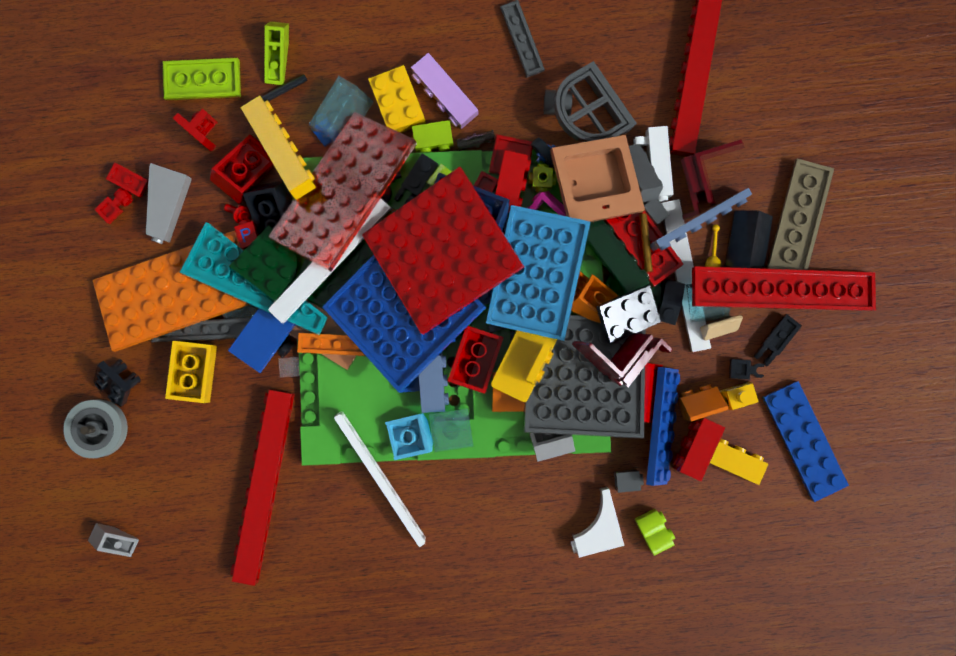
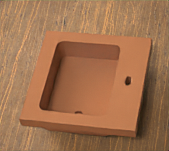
(597, 177)

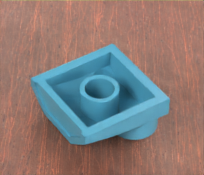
(410, 436)

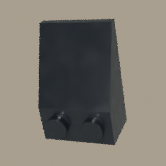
(267, 204)

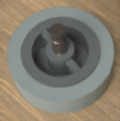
(95, 428)

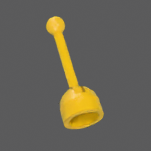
(714, 261)

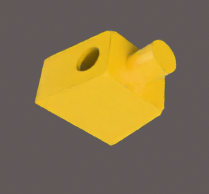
(740, 395)

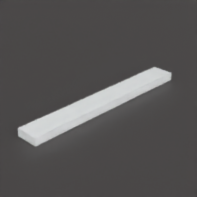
(315, 274)
(684, 274)
(380, 478)

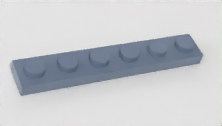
(695, 224)

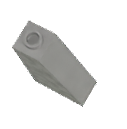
(165, 200)

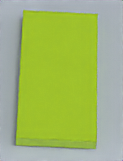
(201, 79)

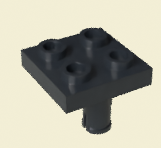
(109, 381)

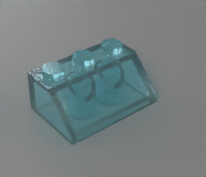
(338, 107)

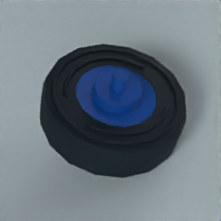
(543, 152)

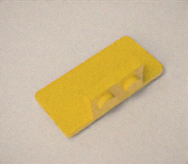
(523, 365)

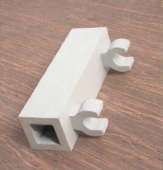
(659, 157)

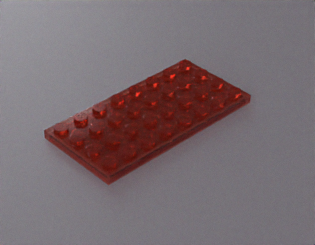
(346, 191)

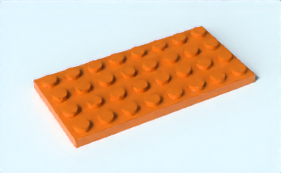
(157, 299)

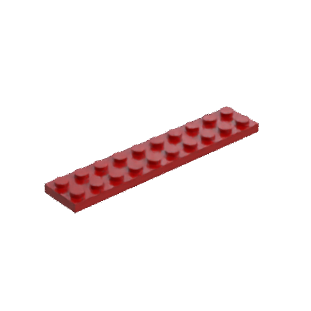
(783, 289)

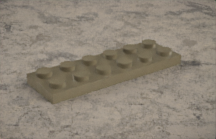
(800, 216)

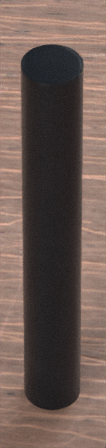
(284, 88)

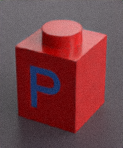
(246, 233)

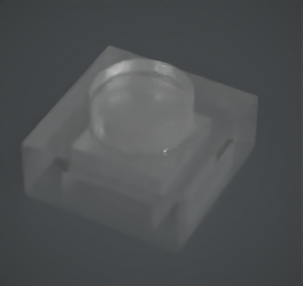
(289, 367)

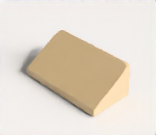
(721, 327)

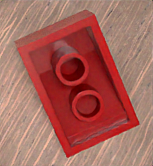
(241, 168)

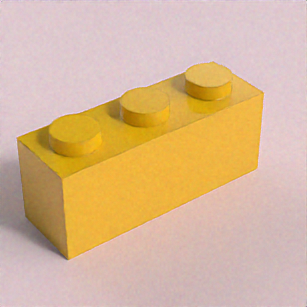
(738, 462)

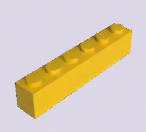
(278, 147)

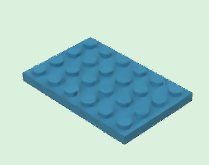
(543, 291)

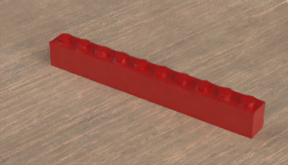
(695, 77)
(263, 487)

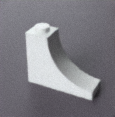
(602, 533)

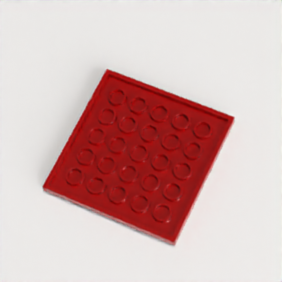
(442, 250)

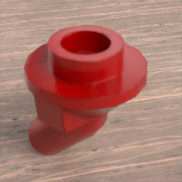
(239, 213)

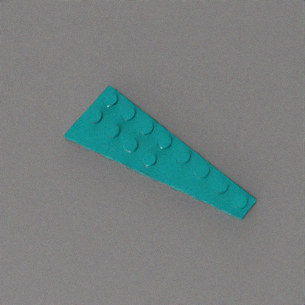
(210, 264)

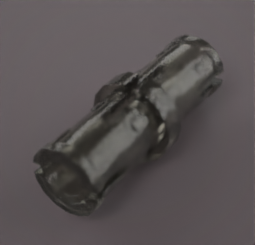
(475, 140)

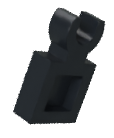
(742, 369)

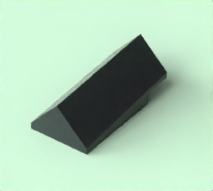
(748, 239)

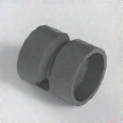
(549, 102)

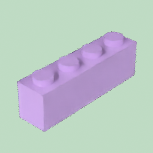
(444, 90)

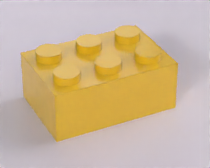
(397, 100)
(191, 372)

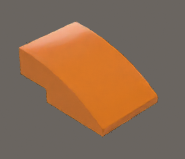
(589, 294)

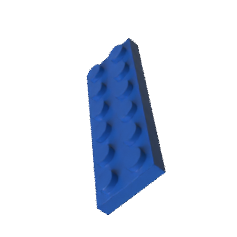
(662, 426)
(805, 441)

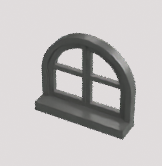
(607, 98)

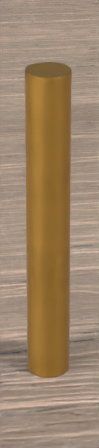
(645, 242)

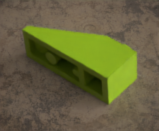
(276, 52)

